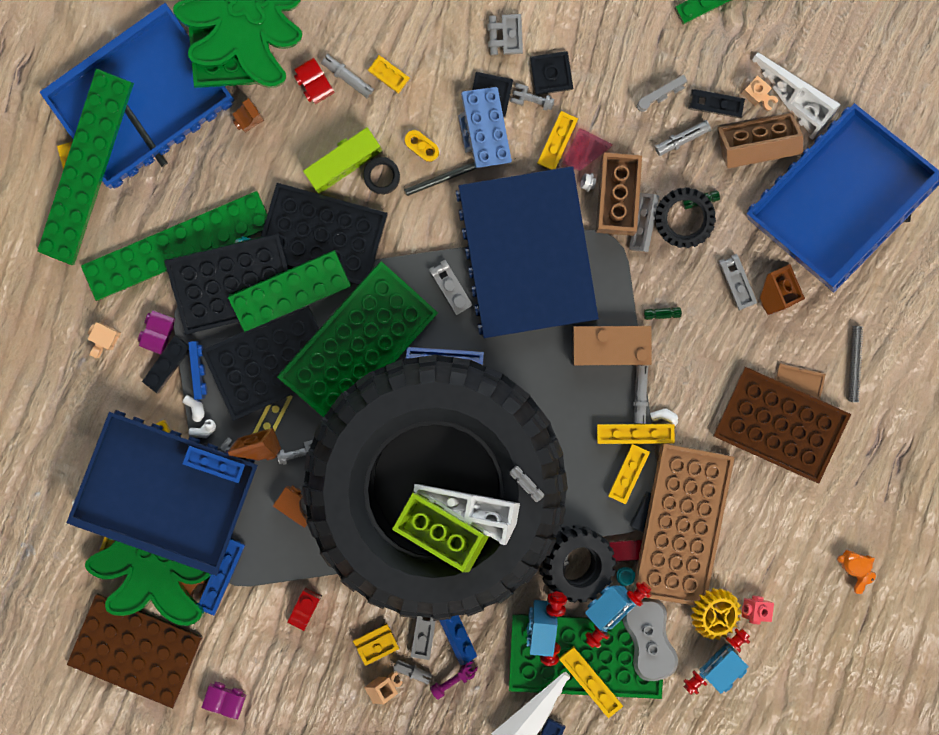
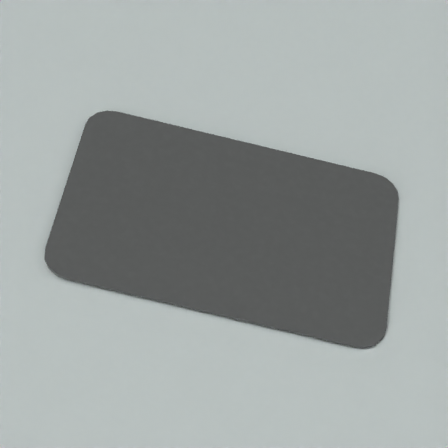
(440, 455)

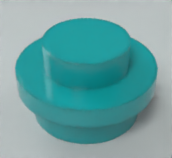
(625, 576)

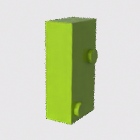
(343, 160)
(440, 532)

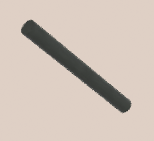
(160, 158)
(439, 179)

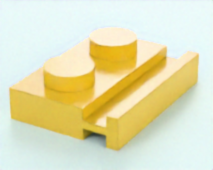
(376, 644)

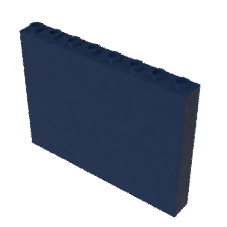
(527, 252)
(152, 501)

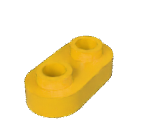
(421, 146)

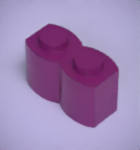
(157, 332)
(224, 700)

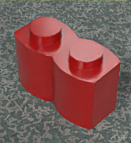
(314, 81)

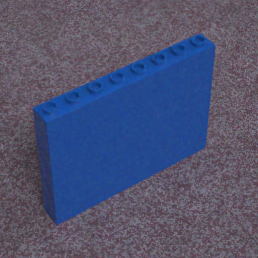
(162, 97)
(844, 197)

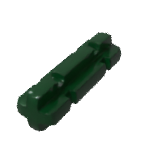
(713, 196)
(662, 313)

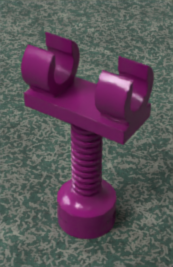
(463, 674)

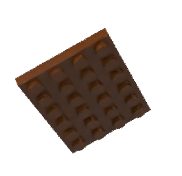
(781, 425)
(135, 652)

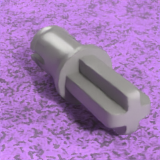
(412, 671)

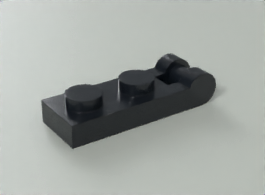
(717, 103)

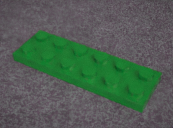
(289, 291)

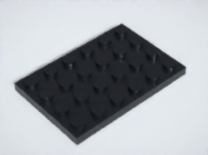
(319, 224)
(208, 277)
(251, 361)

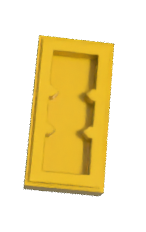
(388, 74)

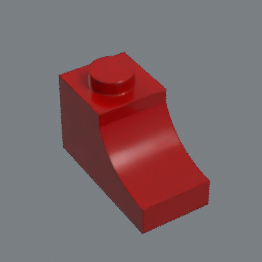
(304, 609)

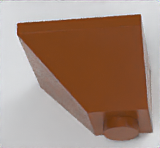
(780, 290)
(256, 446)

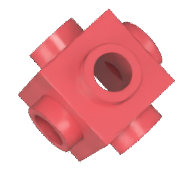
(757, 610)

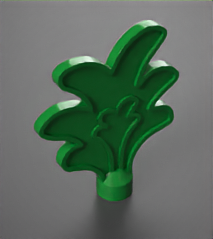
(241, 31)
(147, 580)

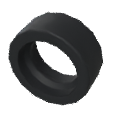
(381, 161)

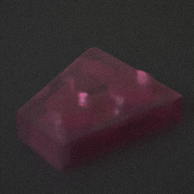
(585, 149)

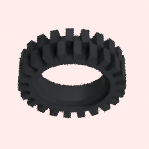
(685, 240)

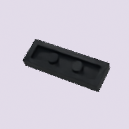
(166, 364)

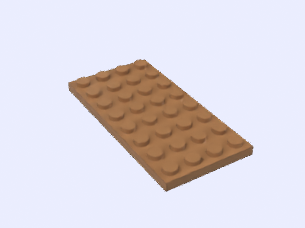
(683, 523)

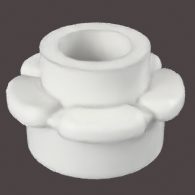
(588, 182)

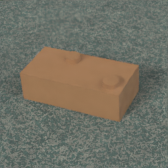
(619, 194)
(611, 345)

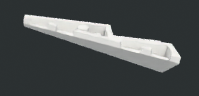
(806, 102)
(490, 515)
(534, 714)

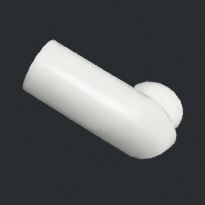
(196, 407)
(666, 415)
(203, 432)

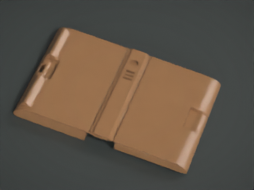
(802, 379)

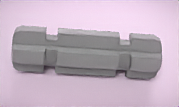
(525, 482)

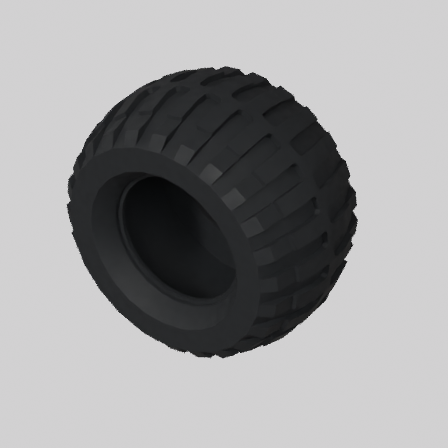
(343, 500)

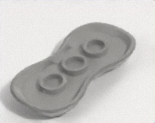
(653, 653)

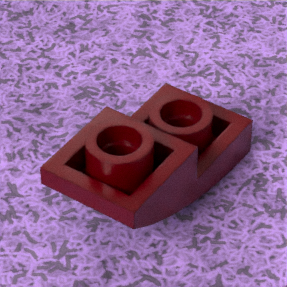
(626, 550)

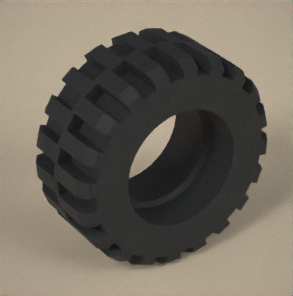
(598, 573)

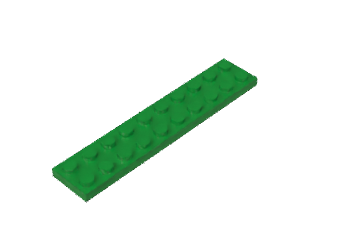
(85, 166)
(147, 257)

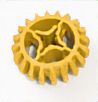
(705, 617)

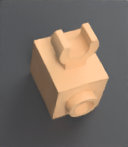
(757, 92)
(103, 337)
(383, 688)

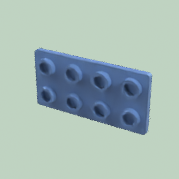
(484, 127)

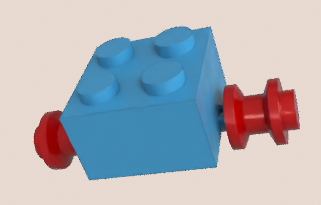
(612, 608)
(543, 627)
(722, 667)

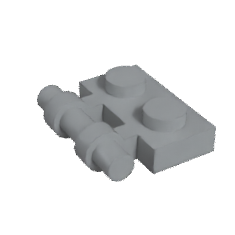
(512, 34)

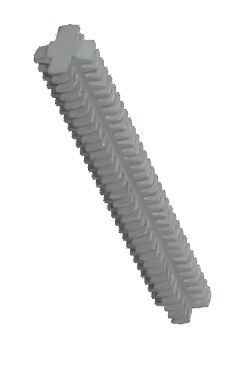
(855, 360)

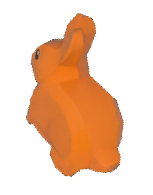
(858, 566)

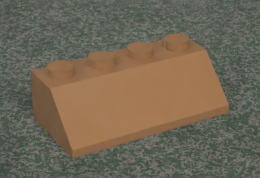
(760, 140)

